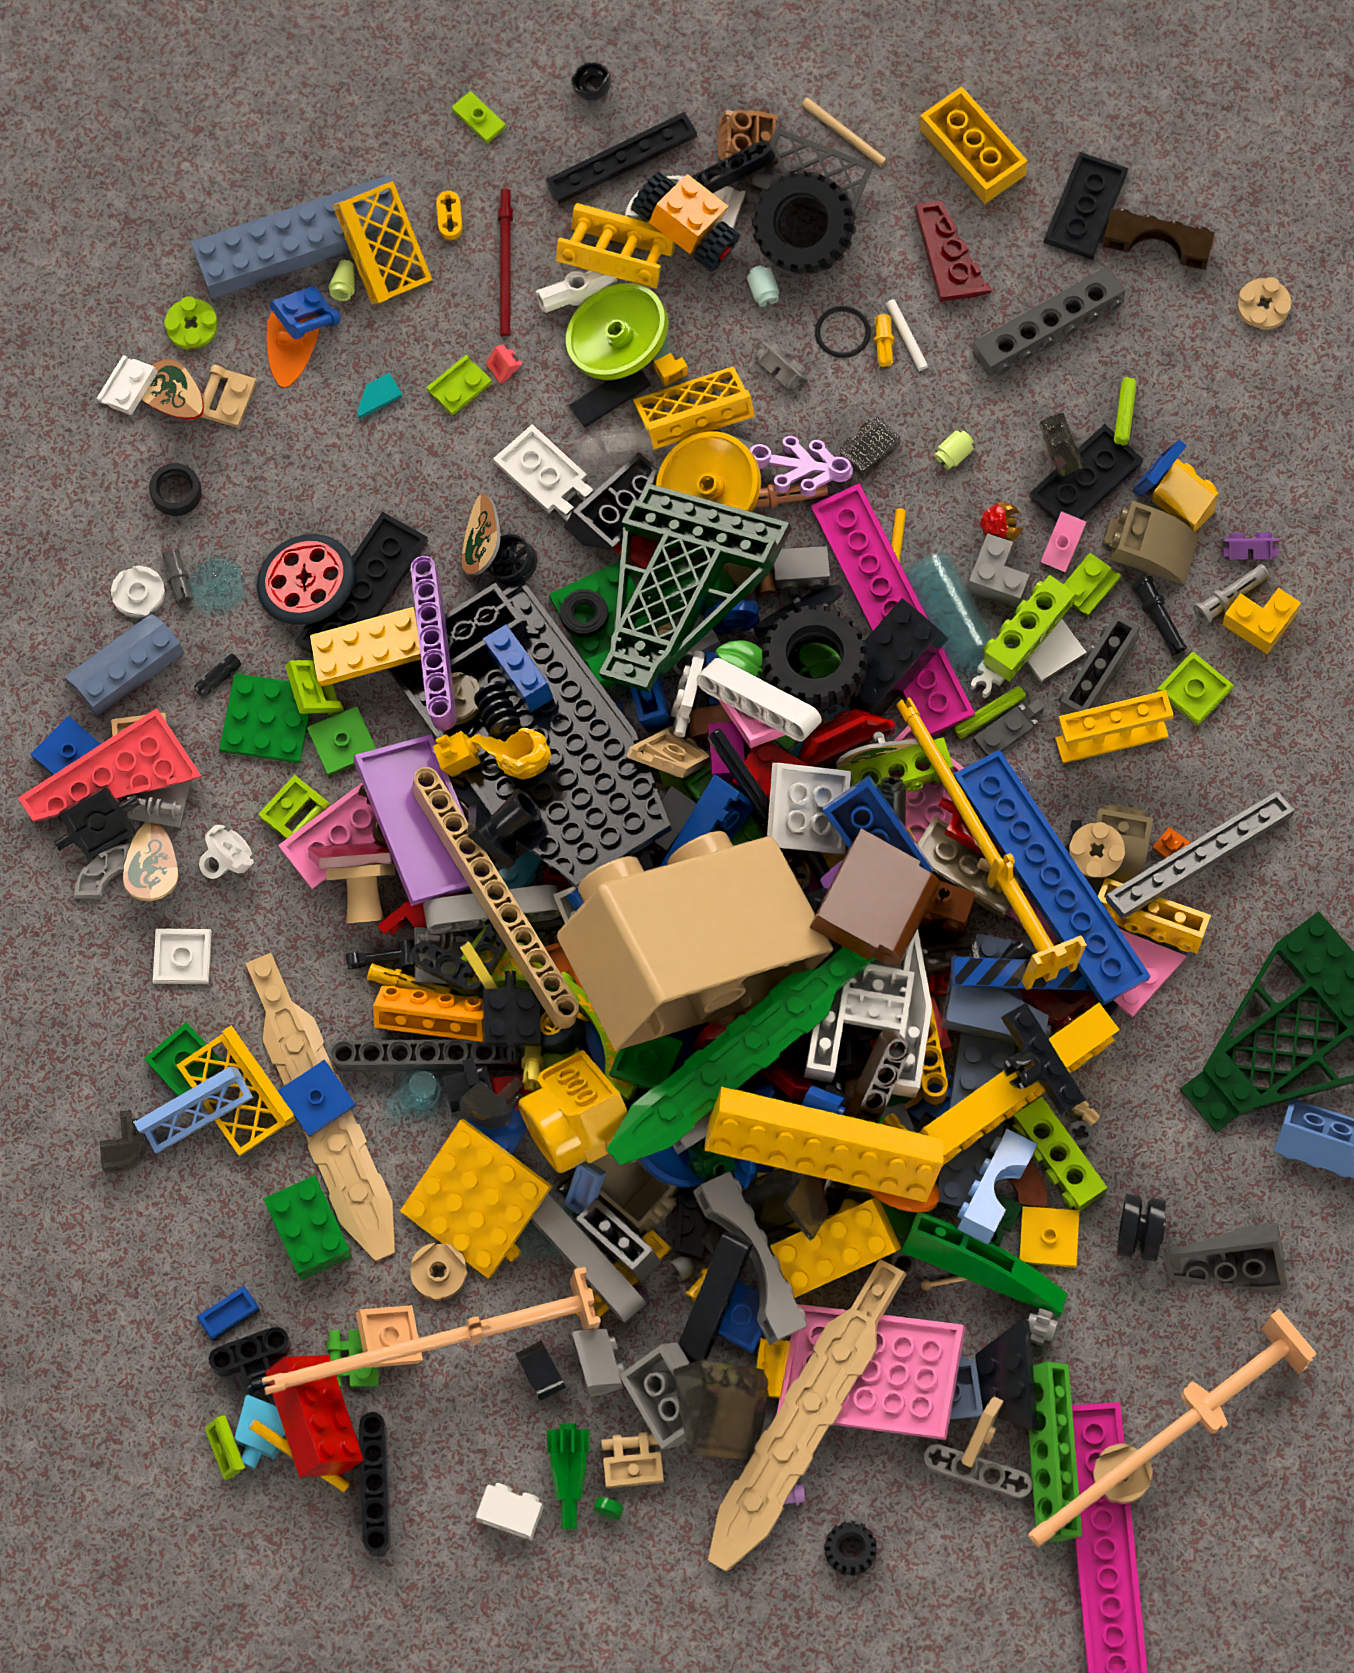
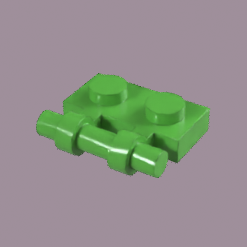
(360, 1377)

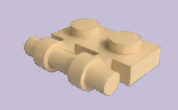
(632, 1469)

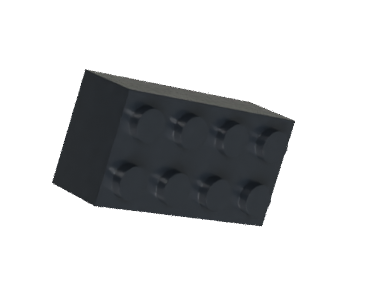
(896, 655)

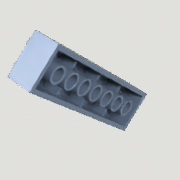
(285, 240)

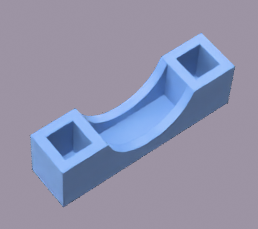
(984, 1211)

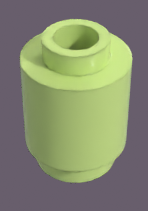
(954, 449)

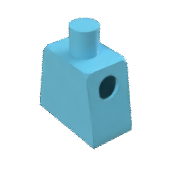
(253, 1443)

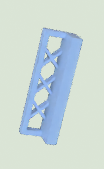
(188, 1100)

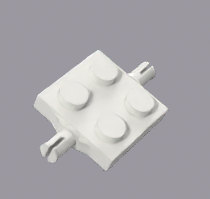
(686, 693)

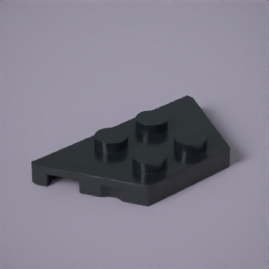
(1007, 1374)

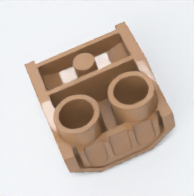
(743, 130)

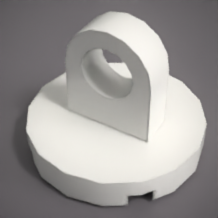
(229, 851)

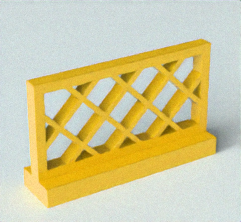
(361, 250)
(695, 418)
(256, 1077)

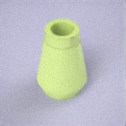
(342, 283)

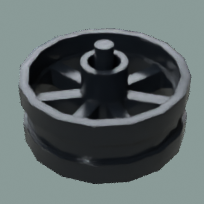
(511, 560)

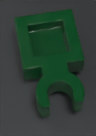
(1009, 1217)

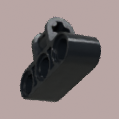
(252, 1368)

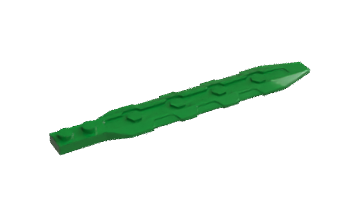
(732, 1058)

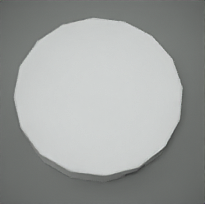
(138, 591)

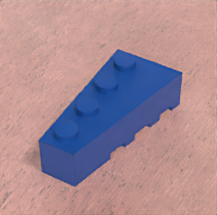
(718, 809)

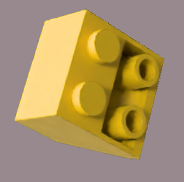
(1186, 495)

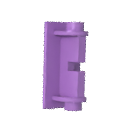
(1261, 546)

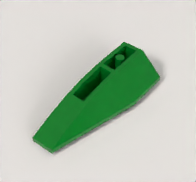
(987, 1265)

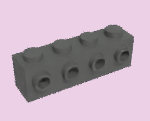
(1101, 666)

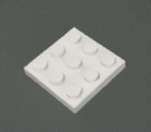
(797, 807)

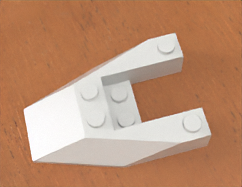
(882, 1000)

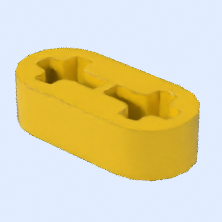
(443, 215)

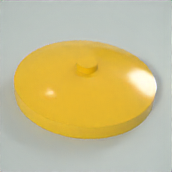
(713, 469)

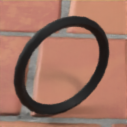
(842, 309)

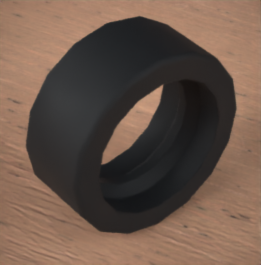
(179, 508)

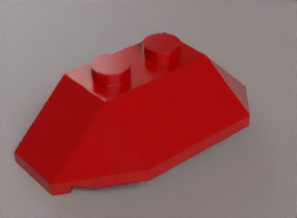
(842, 735)

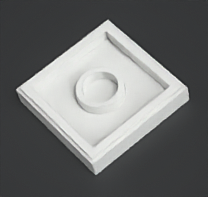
(1055, 652)
(182, 956)

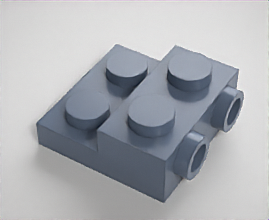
(967, 1396)

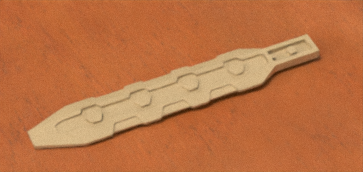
(339, 1148)
(802, 1421)

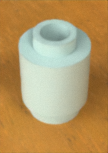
(763, 285)

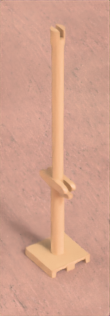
(474, 1331)
(1203, 1407)

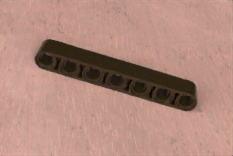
(872, 1109)

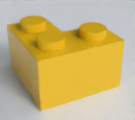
(1262, 625)

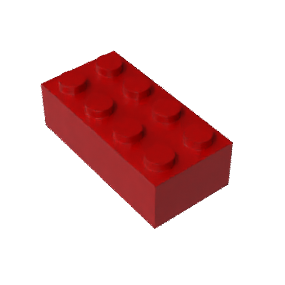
(316, 1421)

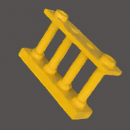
(619, 229)
(1114, 727)

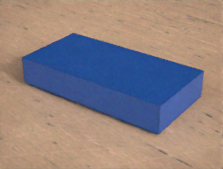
(228, 1313)

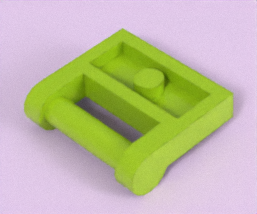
(307, 690)
(289, 804)

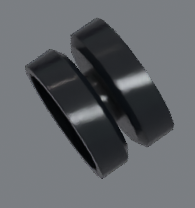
(1145, 1227)

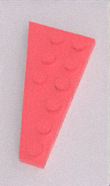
(130, 763)

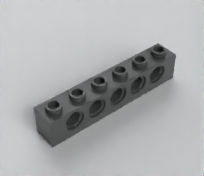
(1100, 284)

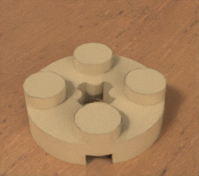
(1270, 290)
(1100, 835)
(422, 1271)
(1136, 1483)

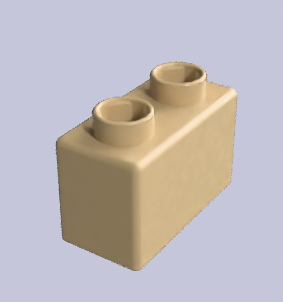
(689, 936)

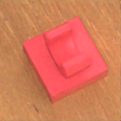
(502, 363)

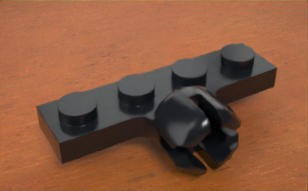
(1039, 1061)

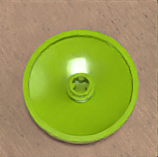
(617, 331)

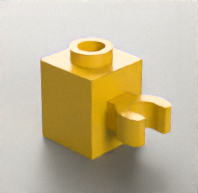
(456, 753)

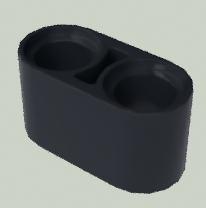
(540, 1370)

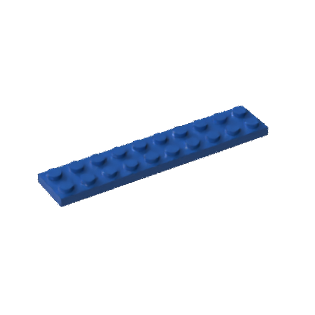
(1051, 876)

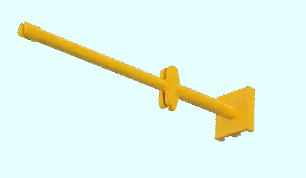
(1049, 957)

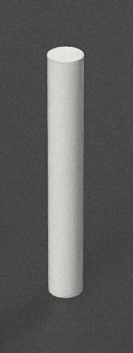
(906, 335)

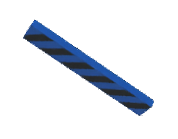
(1009, 974)

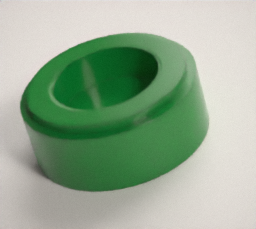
(608, 1508)

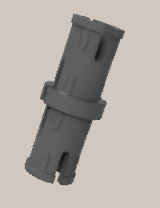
(177, 576)

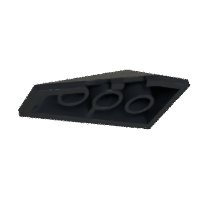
(600, 516)

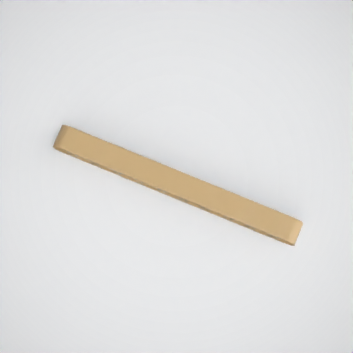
(495, 909)

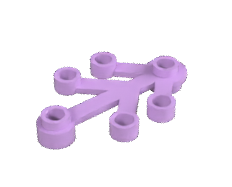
(833, 468)

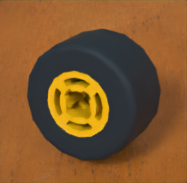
(559, 1040)

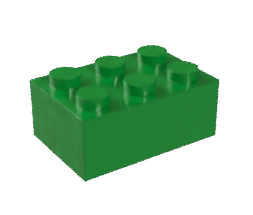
(307, 1227)

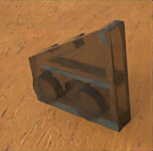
(939, 950)

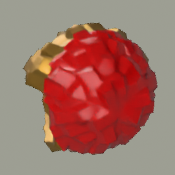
(998, 522)

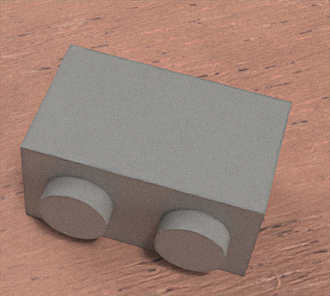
(802, 568)

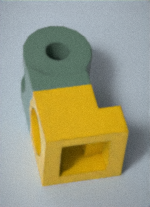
(667, 367)

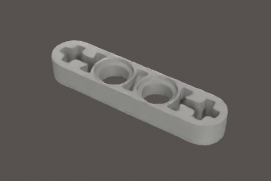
(978, 1469)

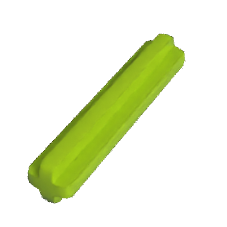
(1125, 411)
(990, 712)

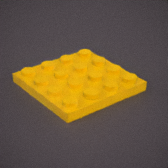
(476, 1198)

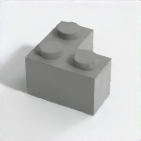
(993, 578)

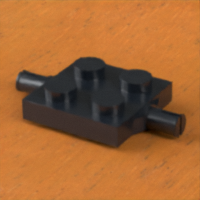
(97, 822)
(511, 1018)

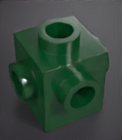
(708, 1164)

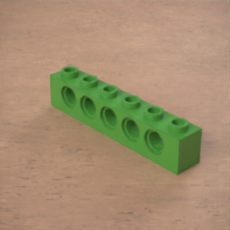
(1054, 1448)

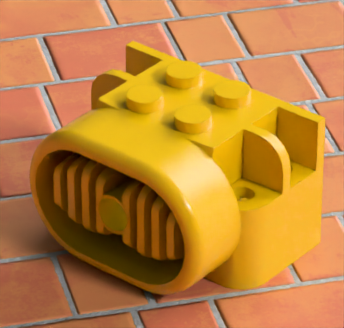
(573, 1112)

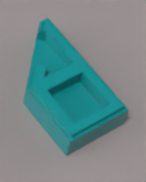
(378, 394)

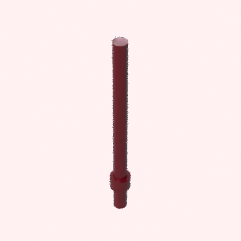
(505, 216)

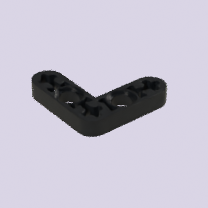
(463, 968)

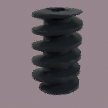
(497, 711)

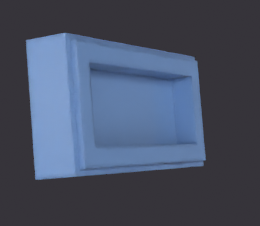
(584, 1187)

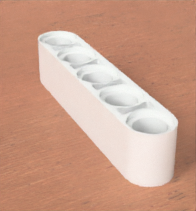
(758, 699)

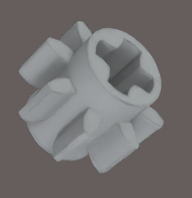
(1042, 1327)

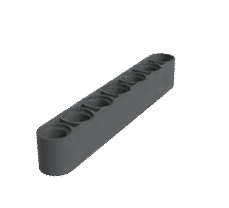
(415, 1050)

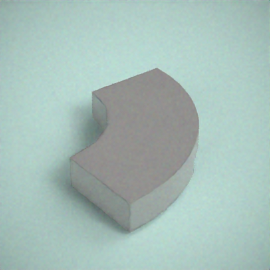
(100, 871)

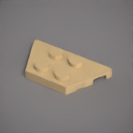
(669, 753)

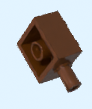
(949, 910)

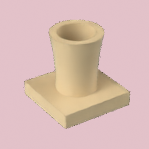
(362, 890)

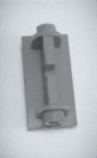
(773, 358)

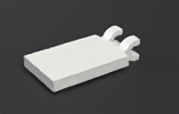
(543, 472)

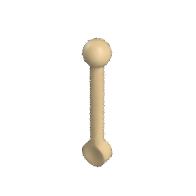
(926, 1284)

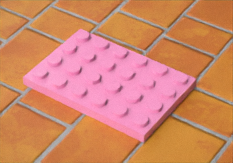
(906, 1382)

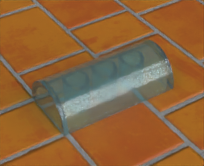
(949, 606)

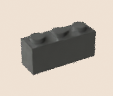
(618, 1240)

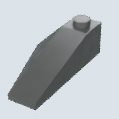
(1241, 1256)

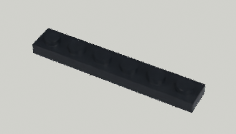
(621, 158)

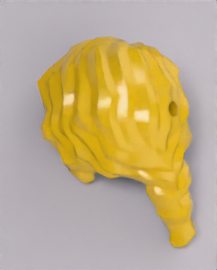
(521, 755)

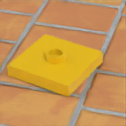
(1049, 1236)

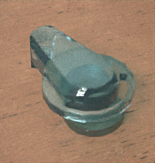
(414, 1093)

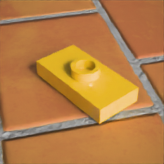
(773, 1360)

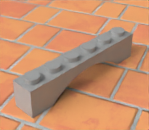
(725, 1205)

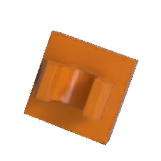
(1169, 843)

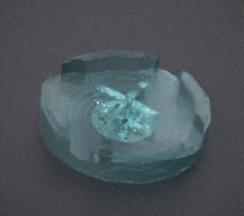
(217, 583)

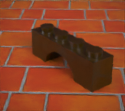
(1128, 229)

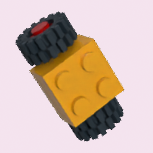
(688, 217)

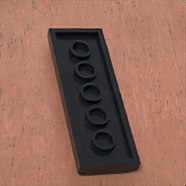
(379, 568)

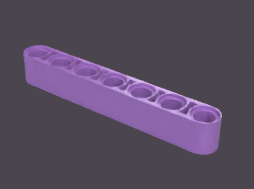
(433, 653)

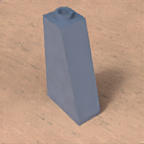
(980, 1012)

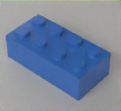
(867, 809)

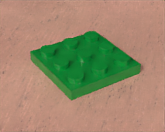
(606, 584)
(264, 720)

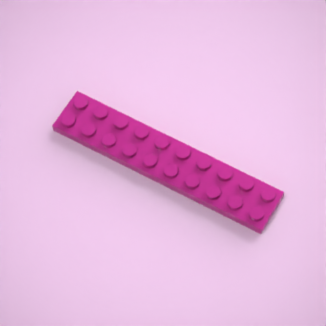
(878, 586)
(1106, 1554)

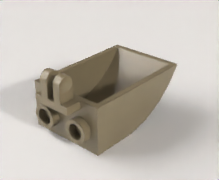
(1151, 542)
(1135, 831)
(635, 1194)

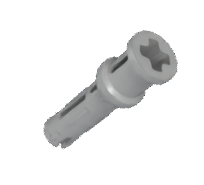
(1221, 603)

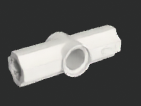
(566, 292)

